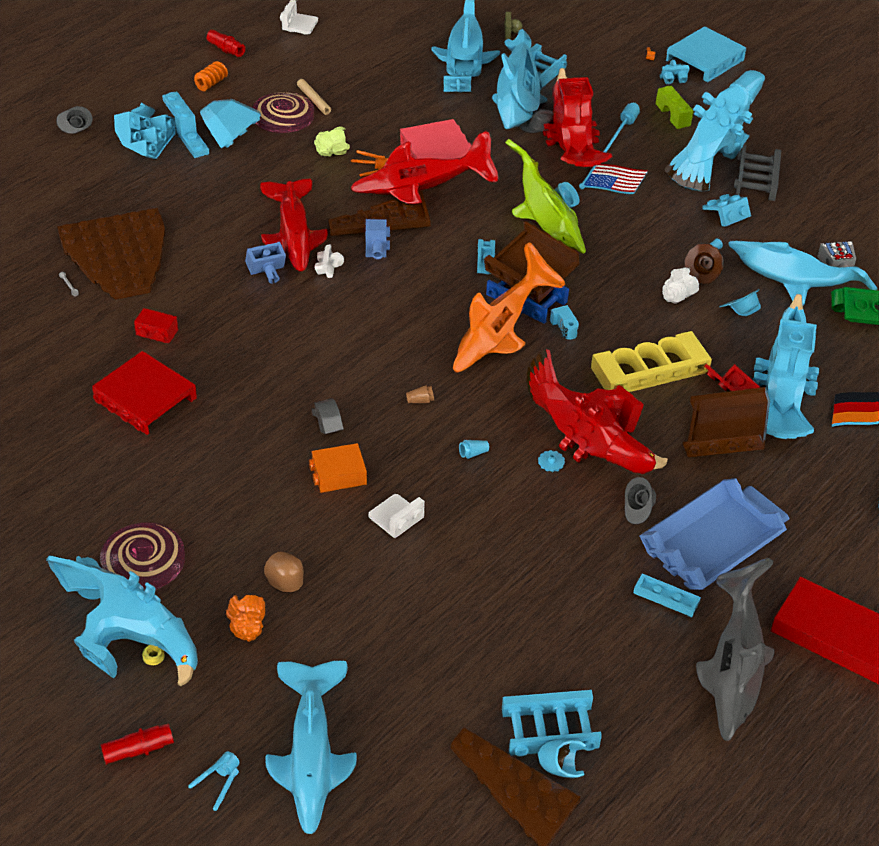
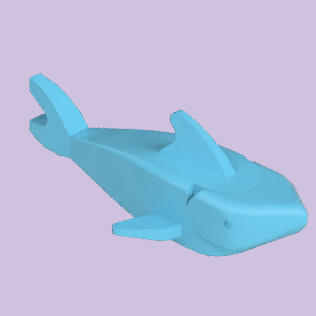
(518, 83)

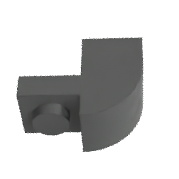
(327, 415)

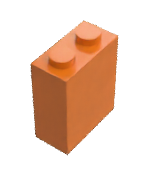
(338, 468)

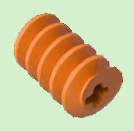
(210, 76)

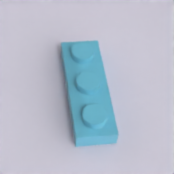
(667, 595)

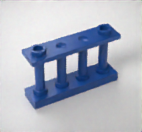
(530, 308)

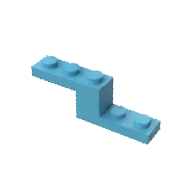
(185, 124)

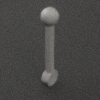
(74, 292)

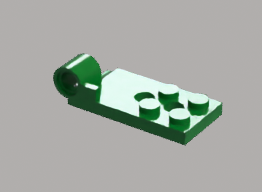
(856, 304)

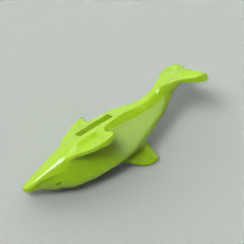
(546, 205)

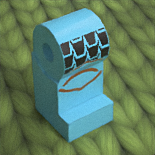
(565, 320)

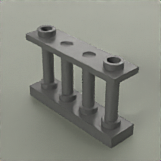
(773, 171)

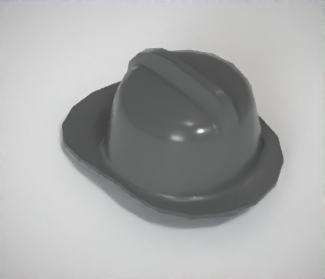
(74, 120)
(536, 123)
(639, 500)

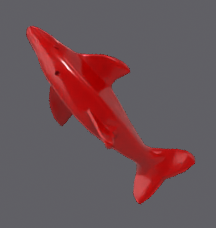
(406, 175)
(294, 232)

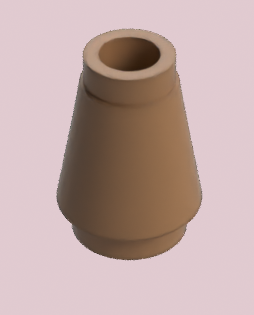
(420, 395)

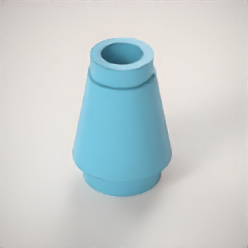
(472, 448)

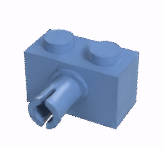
(376, 238)
(266, 259)

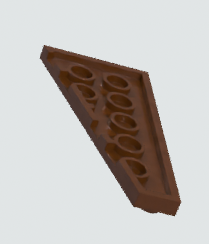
(397, 213)
(523, 792)

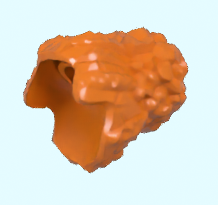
(246, 616)

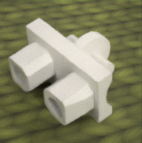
(328, 261)

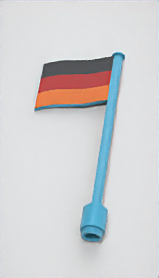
(856, 408)

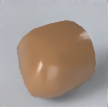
(284, 572)

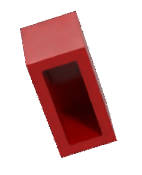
(156, 325)

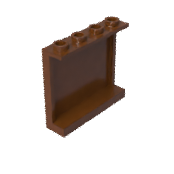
(511, 262)
(728, 422)

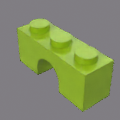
(670, 100)

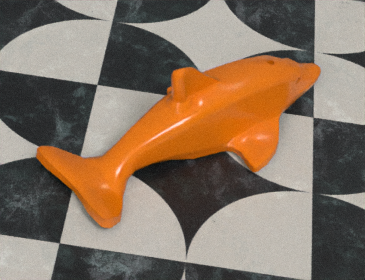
(494, 323)

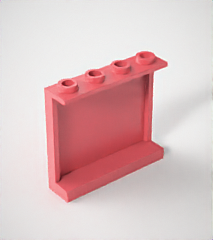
(436, 140)

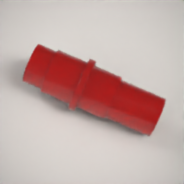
(226, 43)
(137, 743)

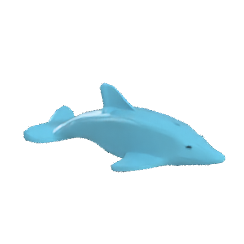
(795, 268)
(311, 767)

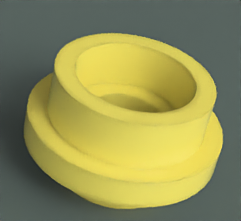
(150, 651)

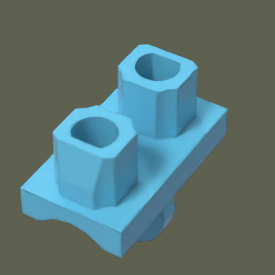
(673, 71)
(457, 83)

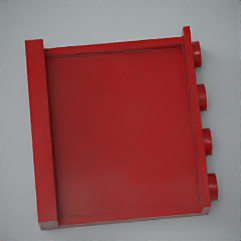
(142, 391)

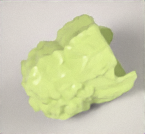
(331, 142)

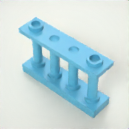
(549, 71)
(549, 703)

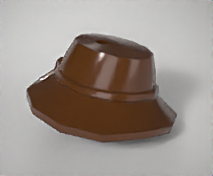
(697, 264)

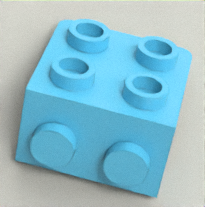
(730, 208)

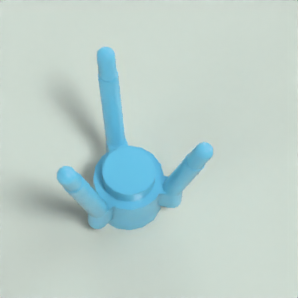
(224, 766)

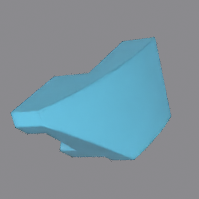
(144, 110)

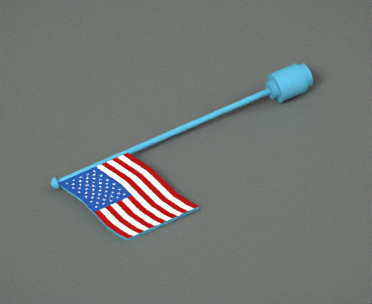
(616, 177)

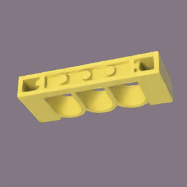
(684, 345)

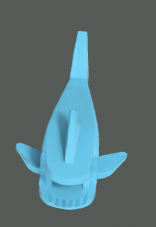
(465, 46)

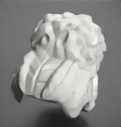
(680, 285)

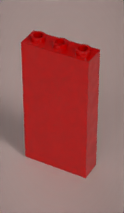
(831, 627)

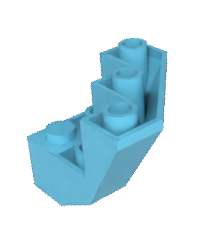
(228, 119)
(144, 134)

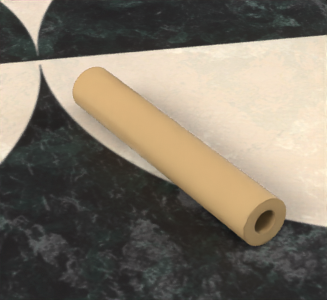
(314, 97)

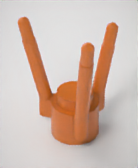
(379, 162)

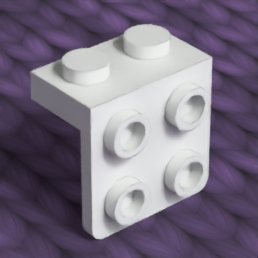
(297, 22)
(397, 515)

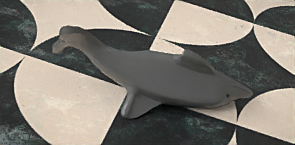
(740, 658)

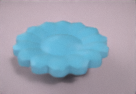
(551, 461)

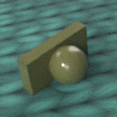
(511, 26)

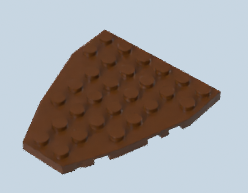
(117, 250)

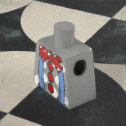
(837, 254)

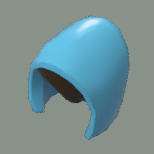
(559, 757)

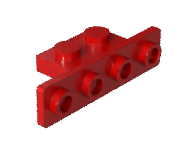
(733, 380)

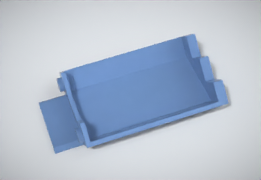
(714, 532)

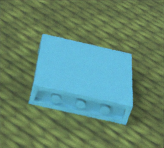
(708, 52)

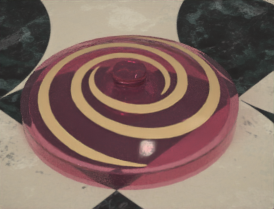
(284, 112)
(147, 550)

